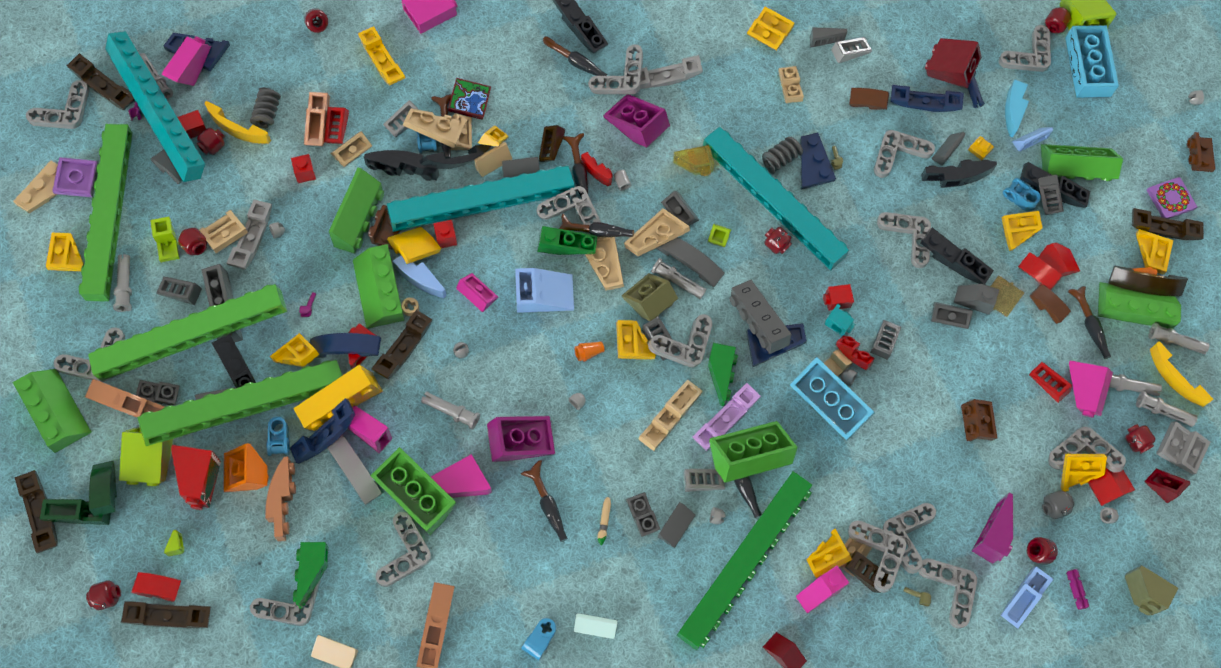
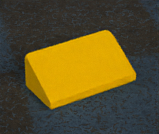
(493, 137)

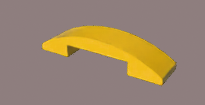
(380, 56)
(253, 135)
(1173, 377)

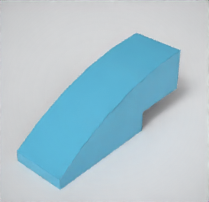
(1015, 106)

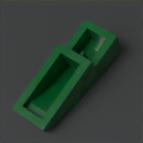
(102, 488)
(71, 511)

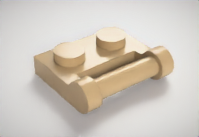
(224, 231)

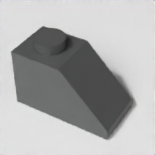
(977, 297)

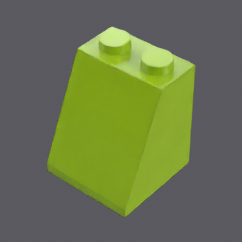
(1089, 12)
(143, 462)

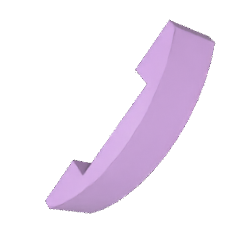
(727, 416)

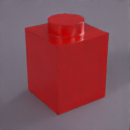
(192, 123)
(303, 168)
(445, 234)
(838, 295)

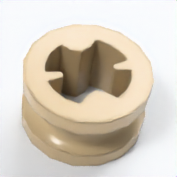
(412, 301)

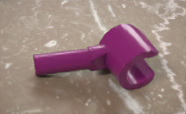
(133, 112)
(307, 310)

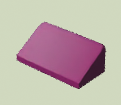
(476, 292)

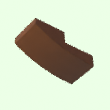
(871, 98)
(1048, 300)

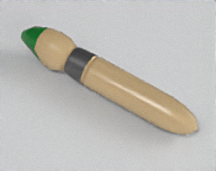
(602, 534)

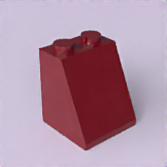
(954, 61)

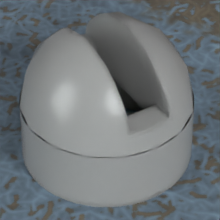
(1197, 97)
(276, 229)
(462, 352)
(848, 376)
(577, 400)
(1109, 511)
(717, 514)

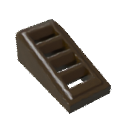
(551, 138)
(871, 567)

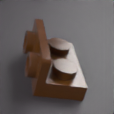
(1201, 153)
(382, 228)
(979, 420)

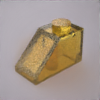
(695, 160)

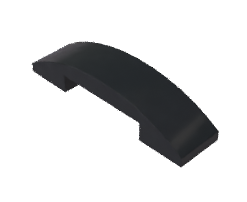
(439, 162)

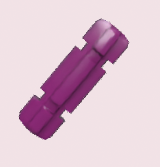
(1077, 589)

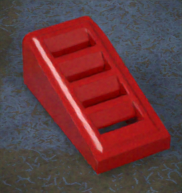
(331, 112)
(1052, 391)

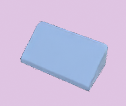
(1032, 138)

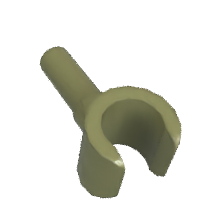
(838, 161)
(925, 598)

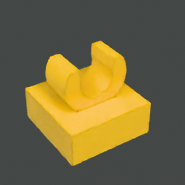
(981, 148)

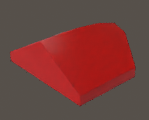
(1060, 259)
(1111, 486)

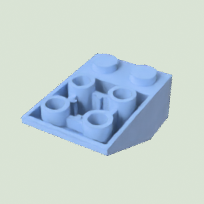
(543, 290)

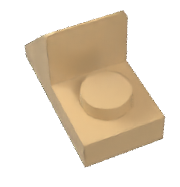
(838, 362)

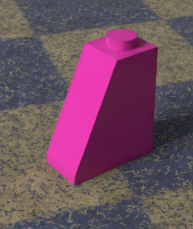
(429, 13)
(187, 61)
(1090, 387)
(370, 430)
(463, 479)
(822, 589)

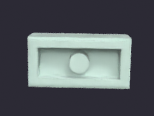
(595, 626)

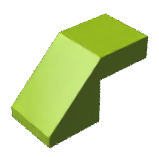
(165, 238)

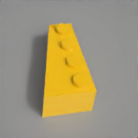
(355, 386)

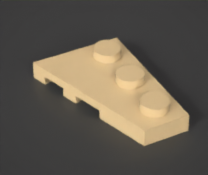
(656, 232)

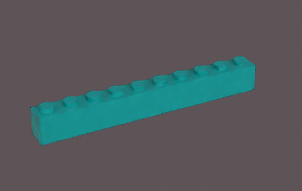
(155, 106)
(479, 198)
(776, 198)

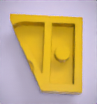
(1020, 227)
(1154, 250)
(63, 253)
(631, 341)
(295, 352)
(1081, 469)
(828, 555)

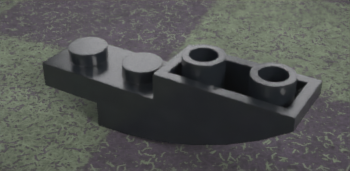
(581, 25)
(395, 161)
(965, 173)
(1070, 191)
(956, 259)
(233, 361)

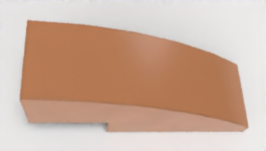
(316, 118)

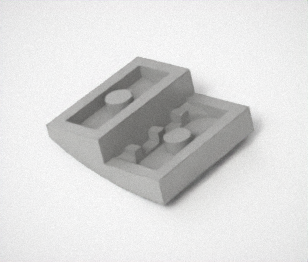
(1183, 447)

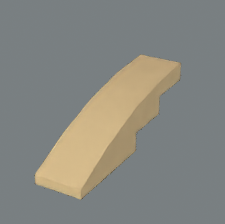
(670, 415)

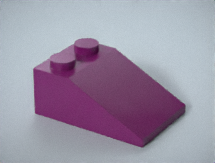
(638, 119)
(520, 437)
(997, 533)

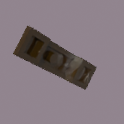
(100, 83)
(1168, 228)
(1147, 283)
(404, 345)
(32, 492)
(165, 615)

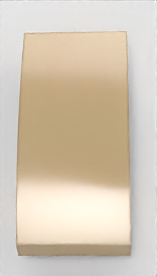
(791, 84)

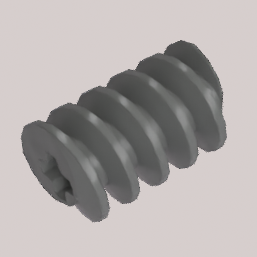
(265, 108)
(781, 153)

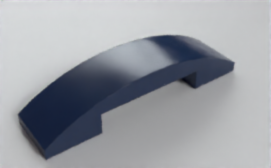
(926, 101)
(346, 344)
(326, 435)

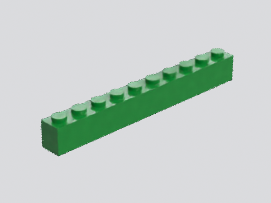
(744, 560)

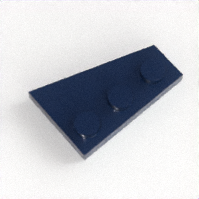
(215, 53)
(814, 162)
(760, 355)

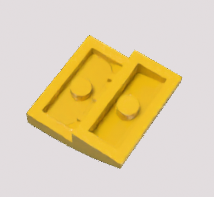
(770, 28)
(414, 244)

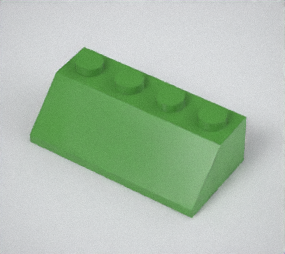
(1081, 162)
(356, 211)
(378, 287)
(1138, 307)
(52, 408)
(752, 451)
(414, 490)

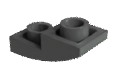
(164, 164)
(158, 392)
(643, 514)

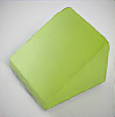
(719, 235)
(175, 544)

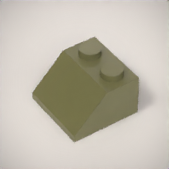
(650, 296)
(1149, 590)

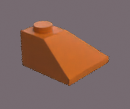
(244, 469)

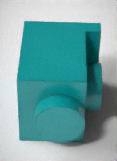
(840, 321)

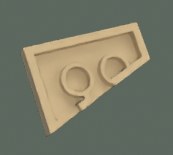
(436, 127)
(38, 190)
(606, 263)

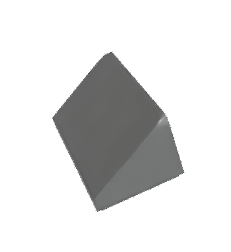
(948, 148)
(515, 167)
(679, 208)
(951, 315)
(676, 525)

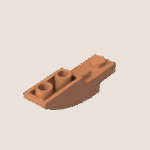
(120, 399)
(279, 491)
(435, 626)

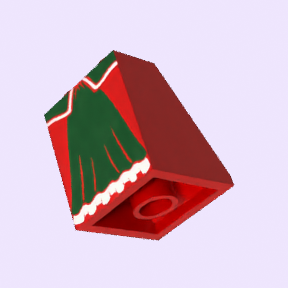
(195, 474)

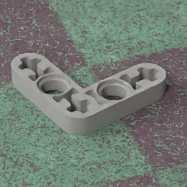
(1032, 58)
(624, 81)
(64, 115)
(898, 144)
(578, 204)
(913, 228)
(685, 350)
(80, 361)
(1084, 444)
(902, 529)
(885, 546)
(409, 557)
(956, 581)
(291, 610)

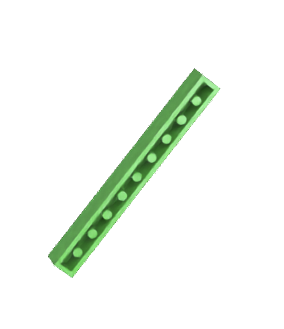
(106, 213)
(187, 332)
(236, 403)

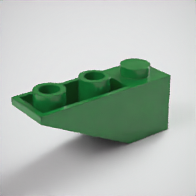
(565, 242)
(720, 367)
(312, 565)

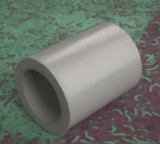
(622, 180)

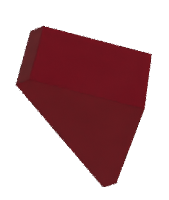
(1166, 484)
(784, 651)

